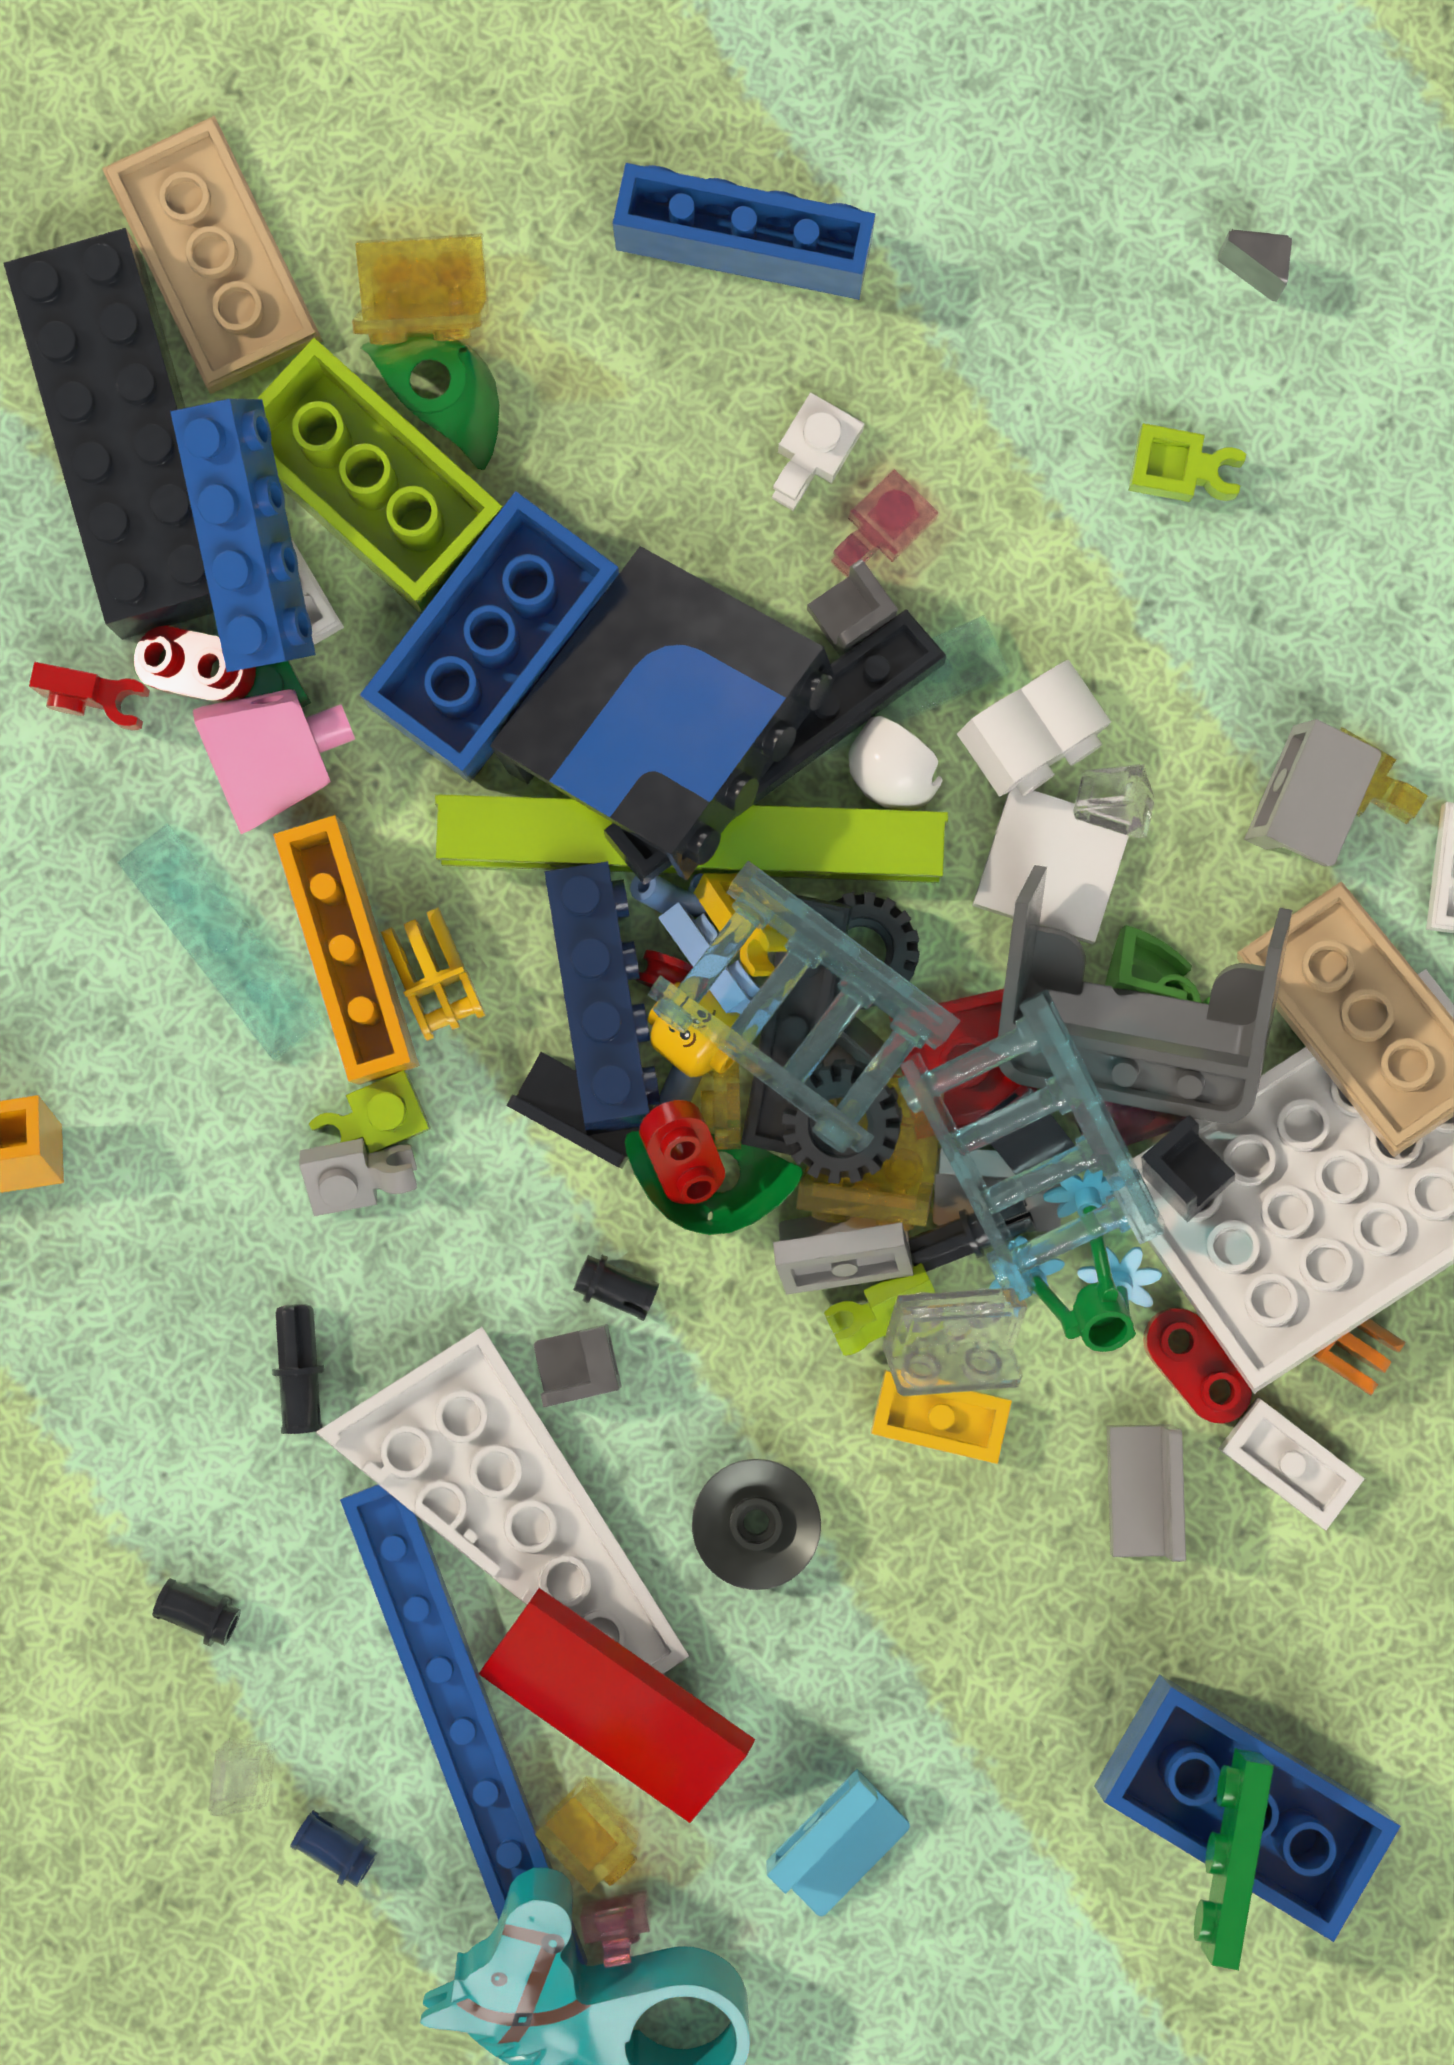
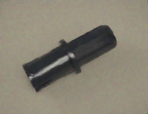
(964, 1237)
(298, 1369)

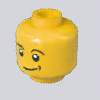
(691, 1050)

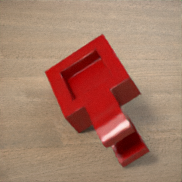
(73, 690)

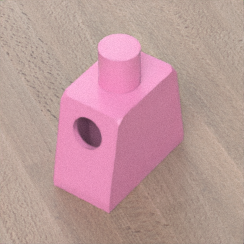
(269, 751)

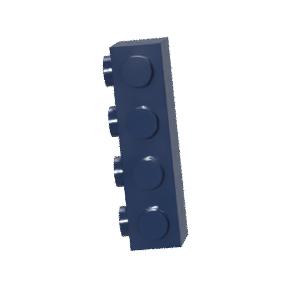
(598, 999)

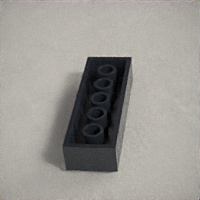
(109, 414)

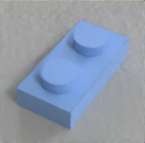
(693, 936)

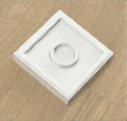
(1078, 860)

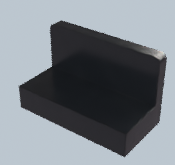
(554, 1101)

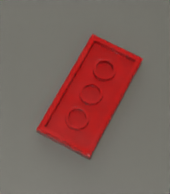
(616, 1706)

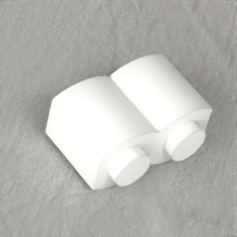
(1035, 729)

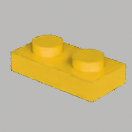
(952, 1422)

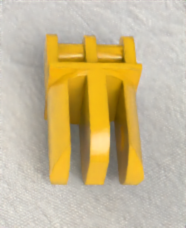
(434, 979)

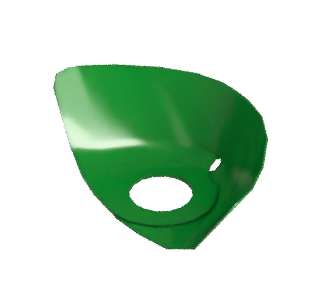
(469, 406)
(760, 1189)

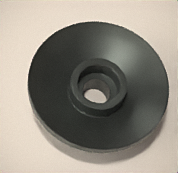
(751, 1558)

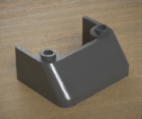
(1142, 1044)

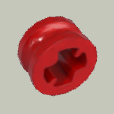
(661, 964)

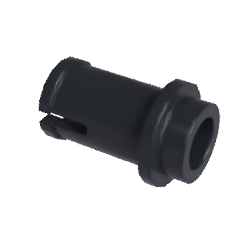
(615, 1287)
(197, 1612)

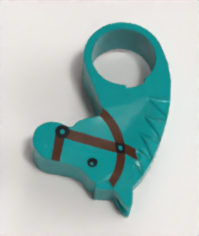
(540, 2006)

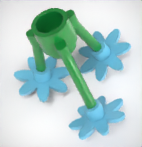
(1101, 1307)

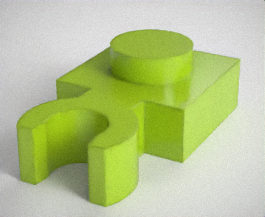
(1172, 464)
(380, 1114)

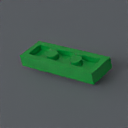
(1233, 1858)

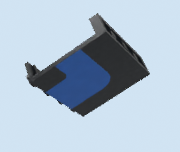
(667, 708)

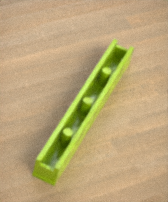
(773, 838)

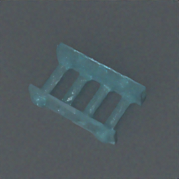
(862, 983)
(1067, 1091)

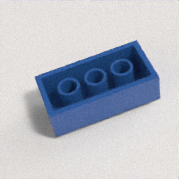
(489, 636)
(1316, 1834)

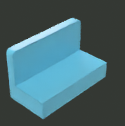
(837, 1844)

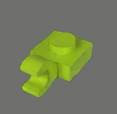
(872, 1319)

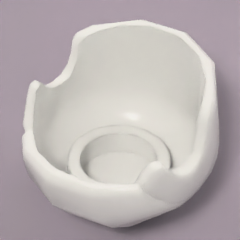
(893, 766)

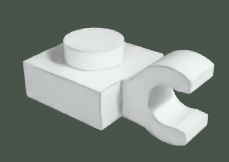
(815, 445)

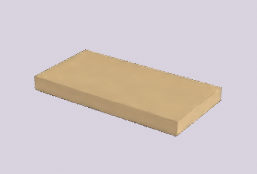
(212, 254)
(1365, 1018)

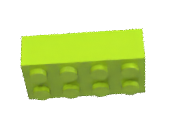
(372, 476)

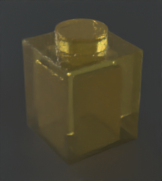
(589, 1836)

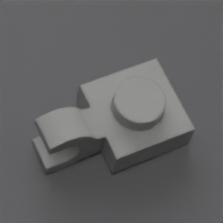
(347, 1177)

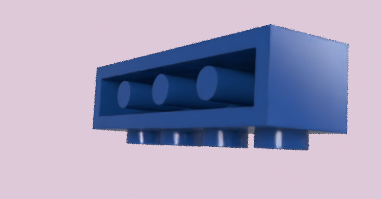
(743, 230)
(243, 533)

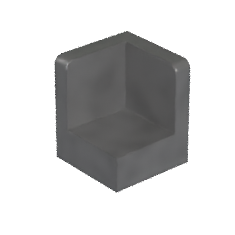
(852, 609)
(577, 1365)

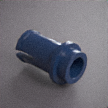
(334, 1849)

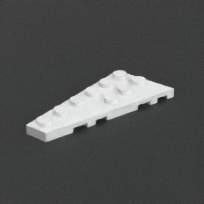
(490, 1480)

